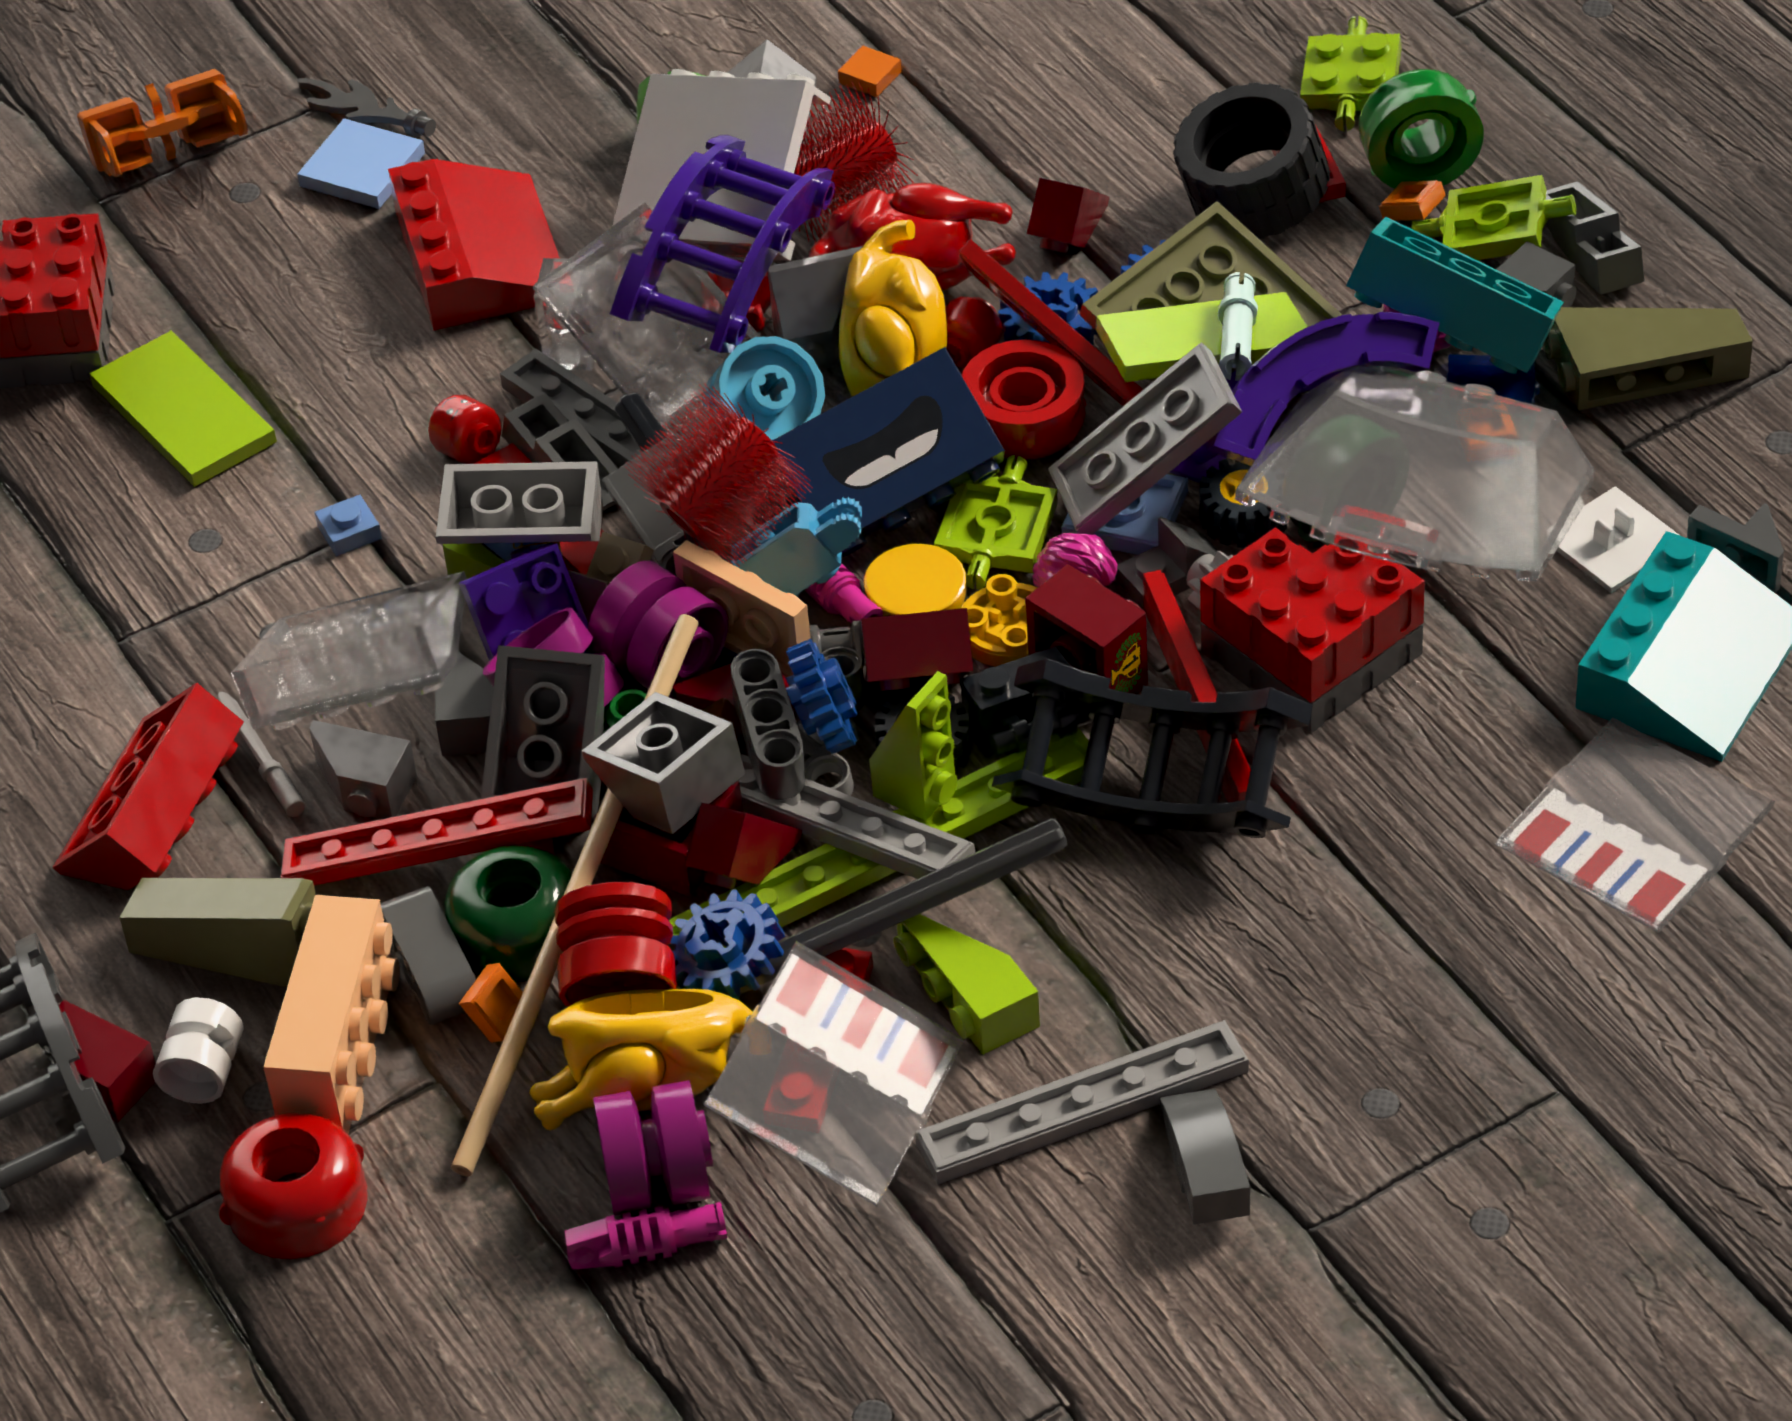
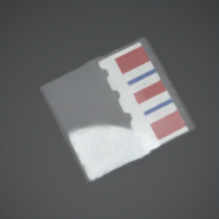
(1635, 824)
(835, 1073)

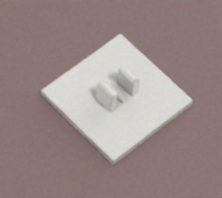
(1612, 539)

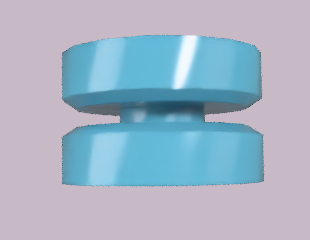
(772, 382)

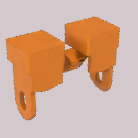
(201, 113)

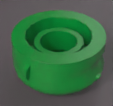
(1432, 151)

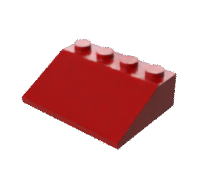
(471, 238)

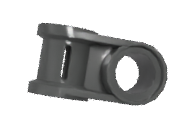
(847, 648)

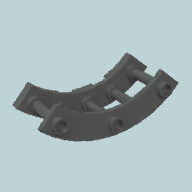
(33, 982)

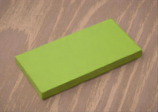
(1155, 339)
(183, 408)

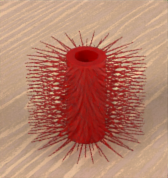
(852, 157)
(718, 476)

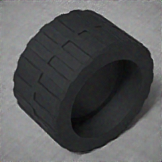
(1243, 123)

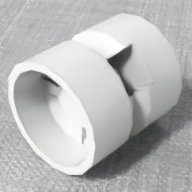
(198, 1050)

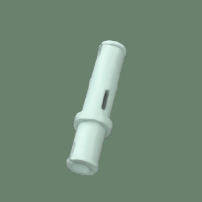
(1237, 315)

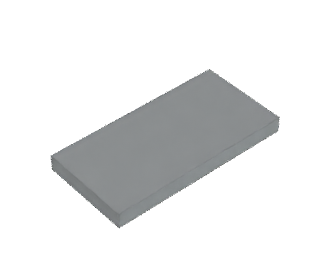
(1144, 440)

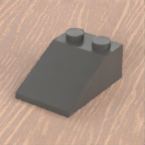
(542, 719)

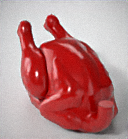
(940, 224)

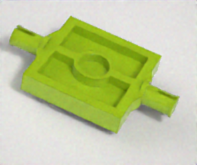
(1347, 69)
(1496, 217)
(997, 523)

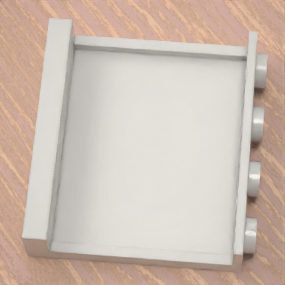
(690, 109)

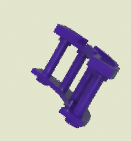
(684, 200)
(1303, 364)

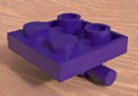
(519, 595)

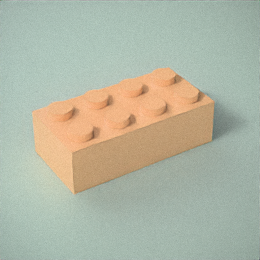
(333, 1011)

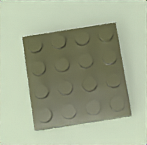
(1193, 270)

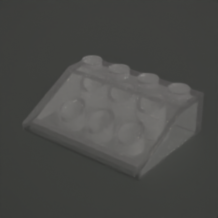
(653, 357)
(353, 653)

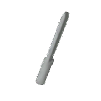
(269, 769)

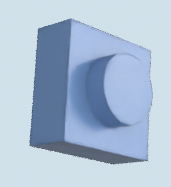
(348, 525)

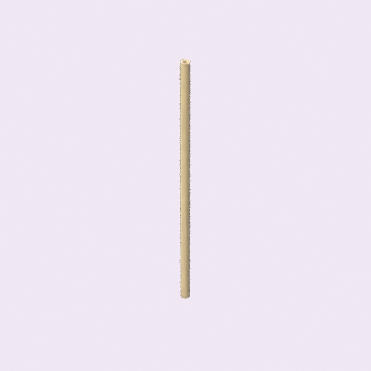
(547, 960)

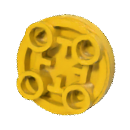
(915, 580)
(998, 620)

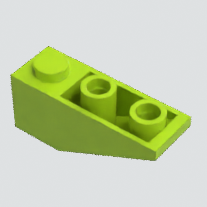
(916, 757)
(975, 982)

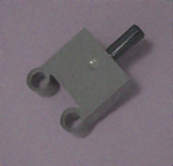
(650, 525)

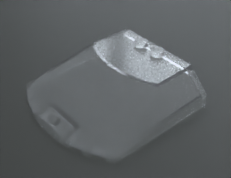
(1424, 472)

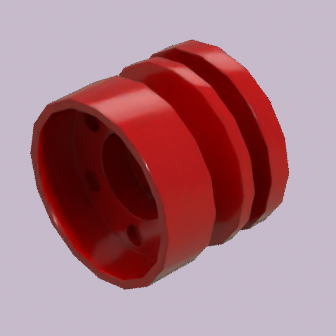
(613, 940)

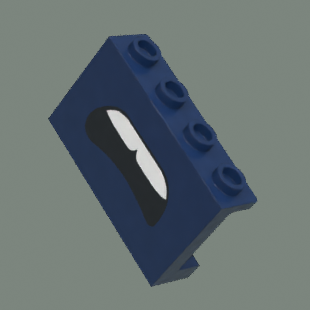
(895, 446)

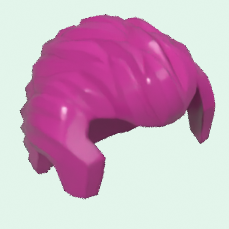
(1081, 551)

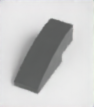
(1594, 241)
(548, 436)
(1206, 1156)

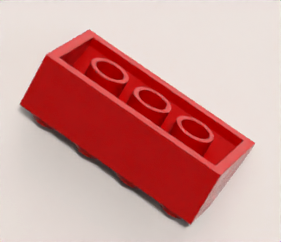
(152, 792)

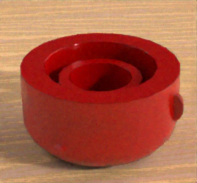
(1029, 396)
(296, 1215)

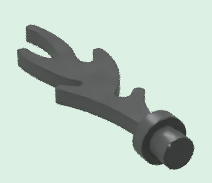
(363, 107)

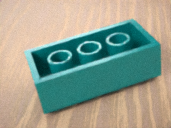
(1464, 295)

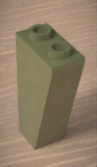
(1645, 352)
(221, 923)

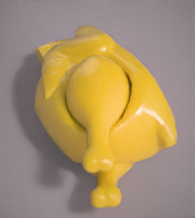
(888, 311)
(637, 1043)

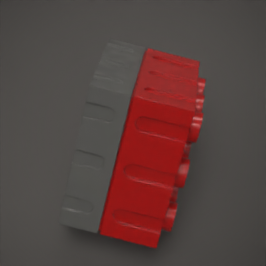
(53, 300)
(1311, 621)

